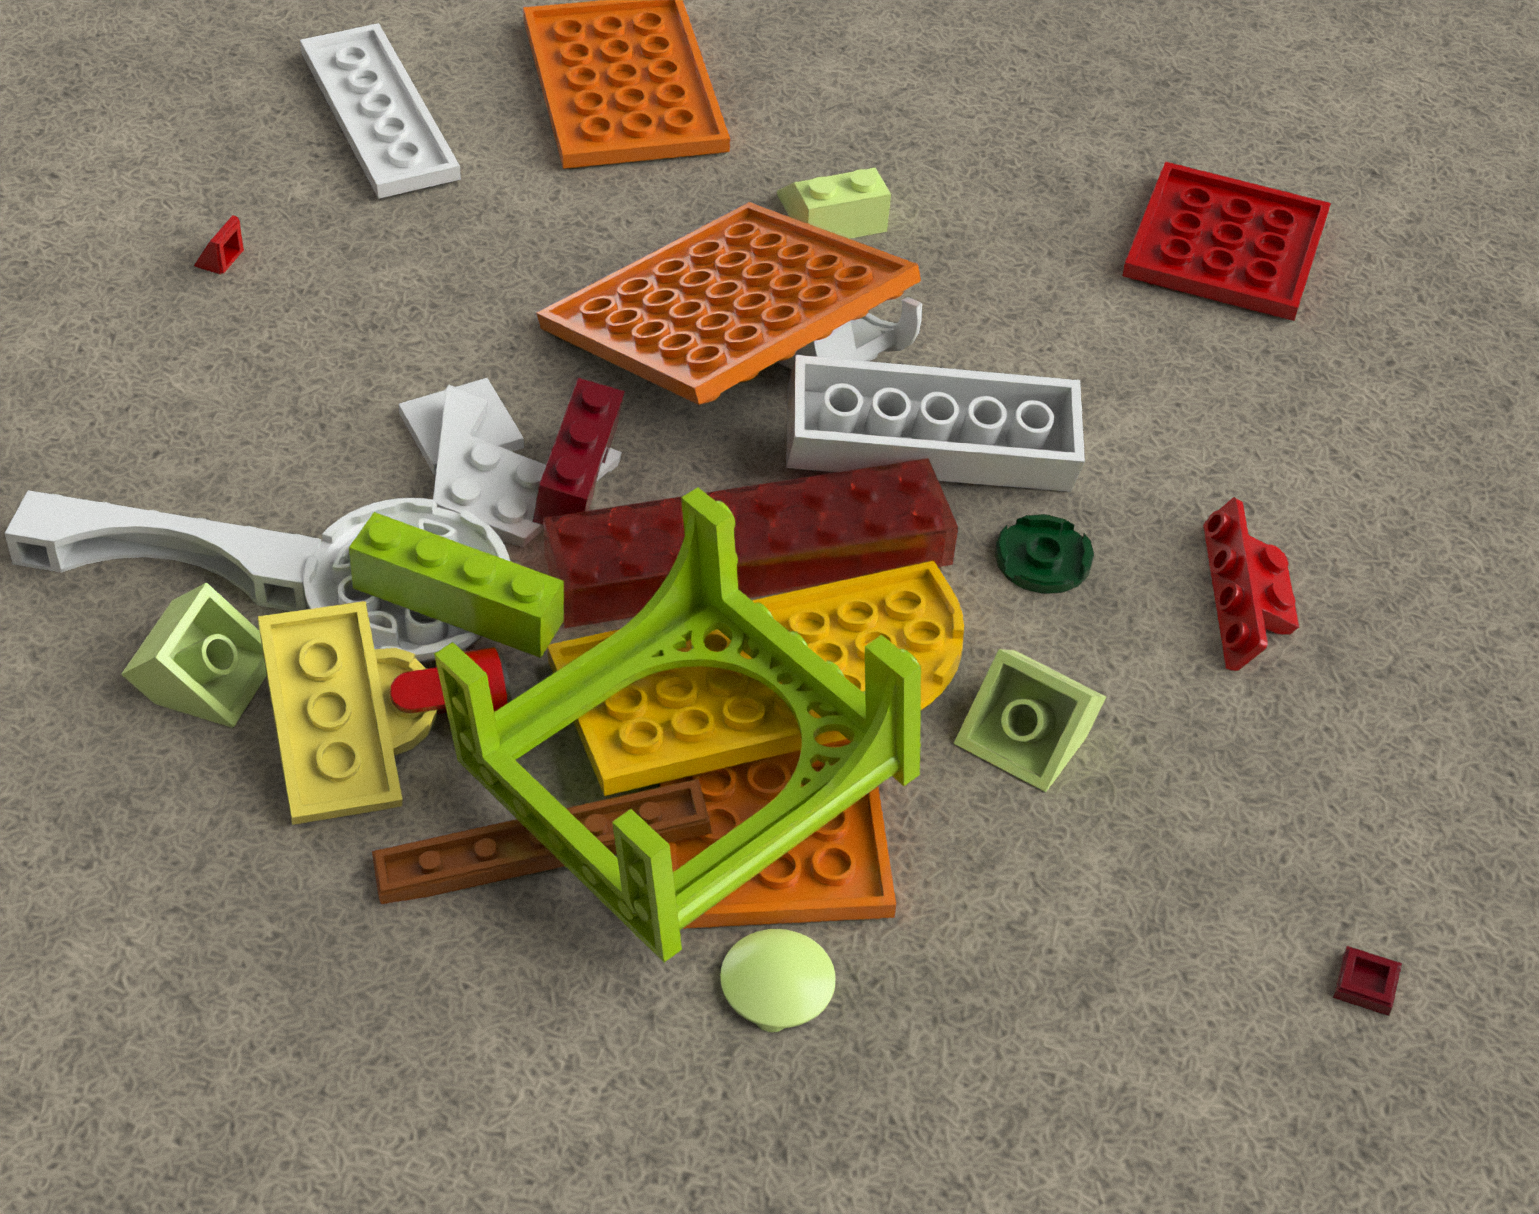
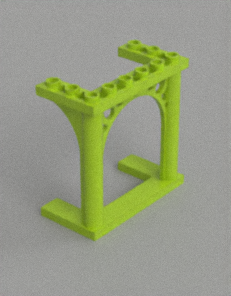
(690, 604)

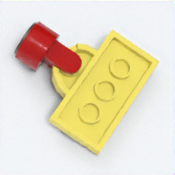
(350, 708)

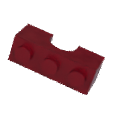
(579, 450)

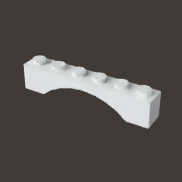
(72, 532)

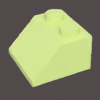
(842, 203)
(200, 658)
(1028, 718)

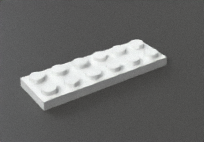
(380, 111)

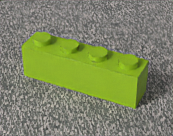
(457, 584)

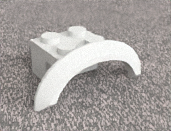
(866, 336)

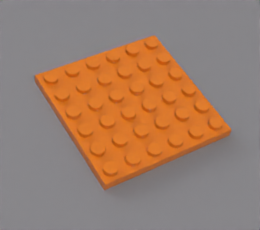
(728, 301)

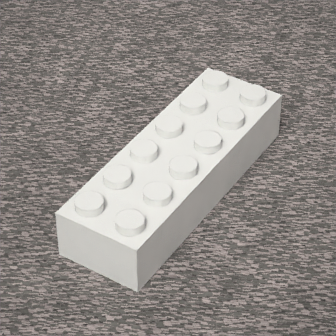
(965, 421)

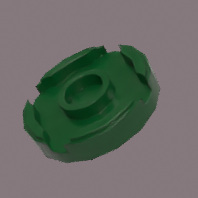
(1041, 566)

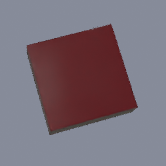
(1367, 980)

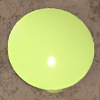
(777, 979)

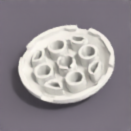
(329, 578)

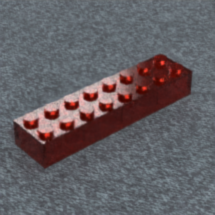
(784, 537)

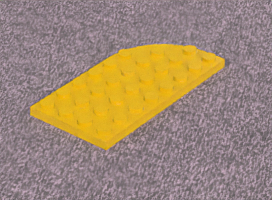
(719, 718)

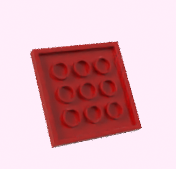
(1227, 240)

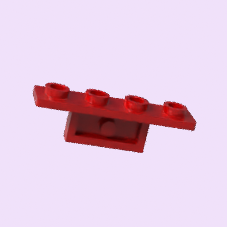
(1248, 586)

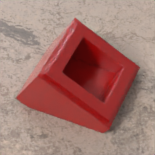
(222, 248)

